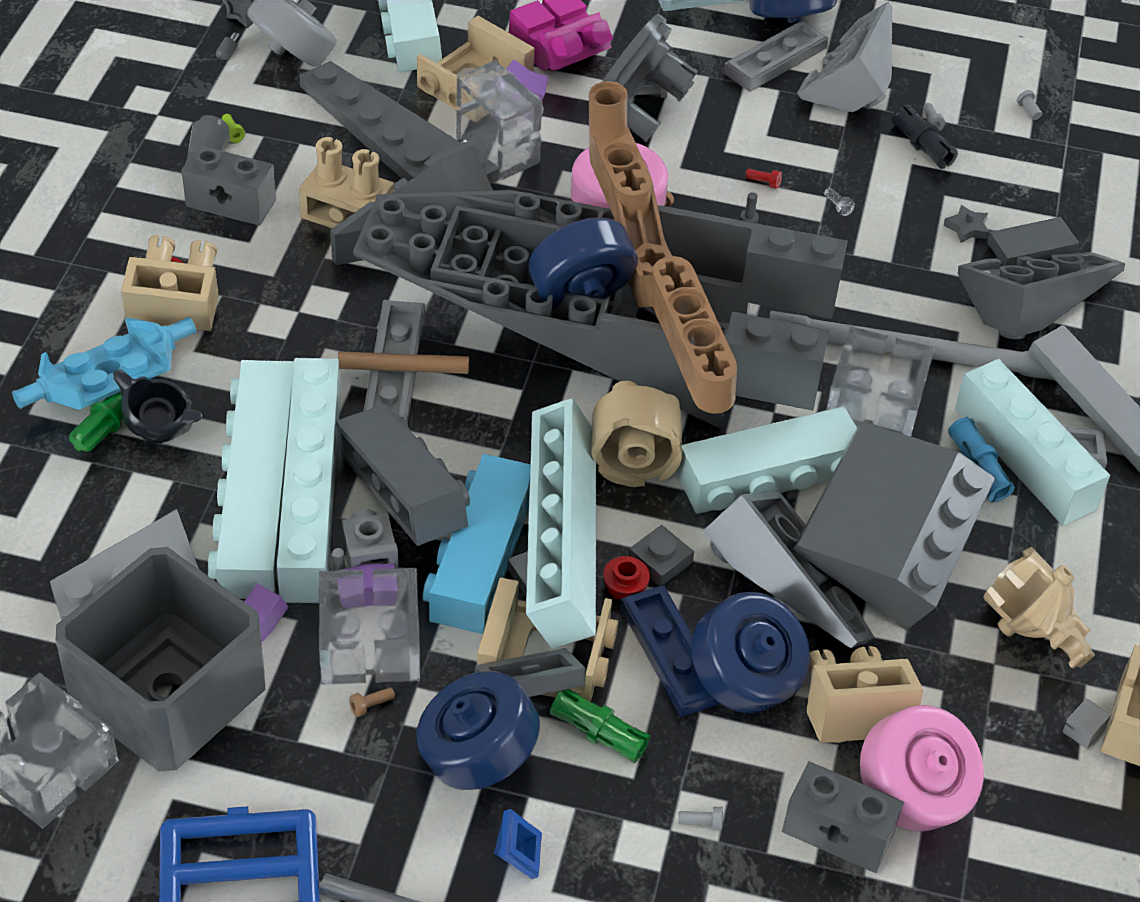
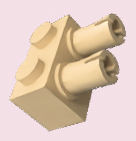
(337, 191)
(169, 290)
(856, 695)

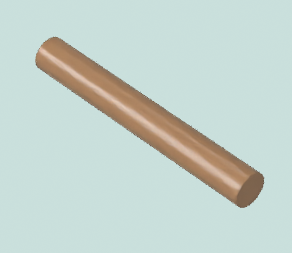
(403, 362)

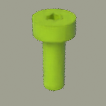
(236, 131)

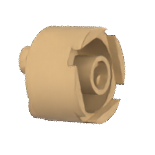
(636, 434)

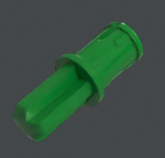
(103, 419)

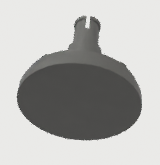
(650, 60)

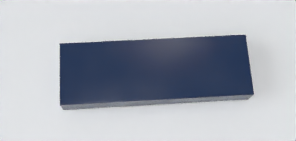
(668, 647)

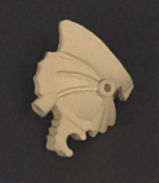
(1040, 604)

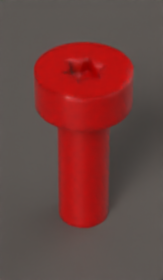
(773, 179)

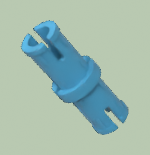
(975, 448)

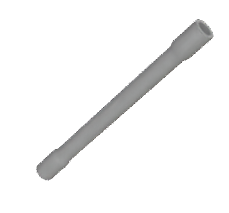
(944, 350)

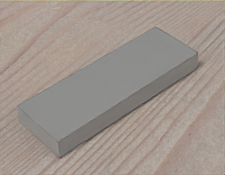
(775, 55)

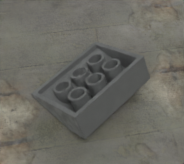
(895, 520)

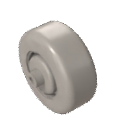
(293, 29)

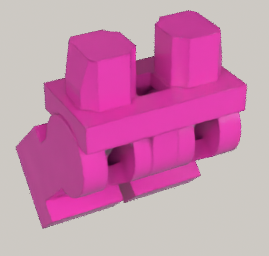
(560, 32)

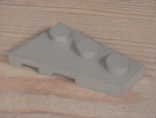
(88, 577)

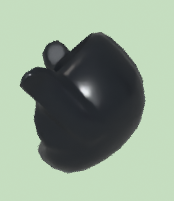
(155, 407)

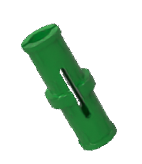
(600, 724)

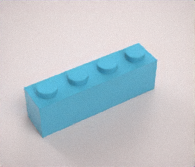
(480, 553)

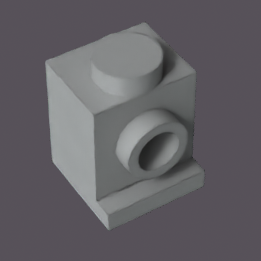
(369, 538)

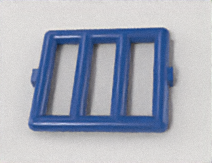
(240, 822)

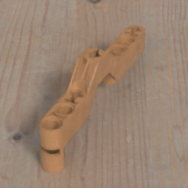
(659, 279)

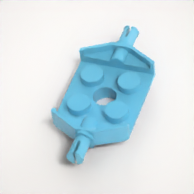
(89, 375)

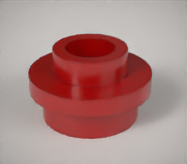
(623, 586)

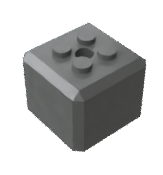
(155, 629)

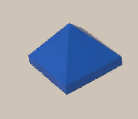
(519, 844)

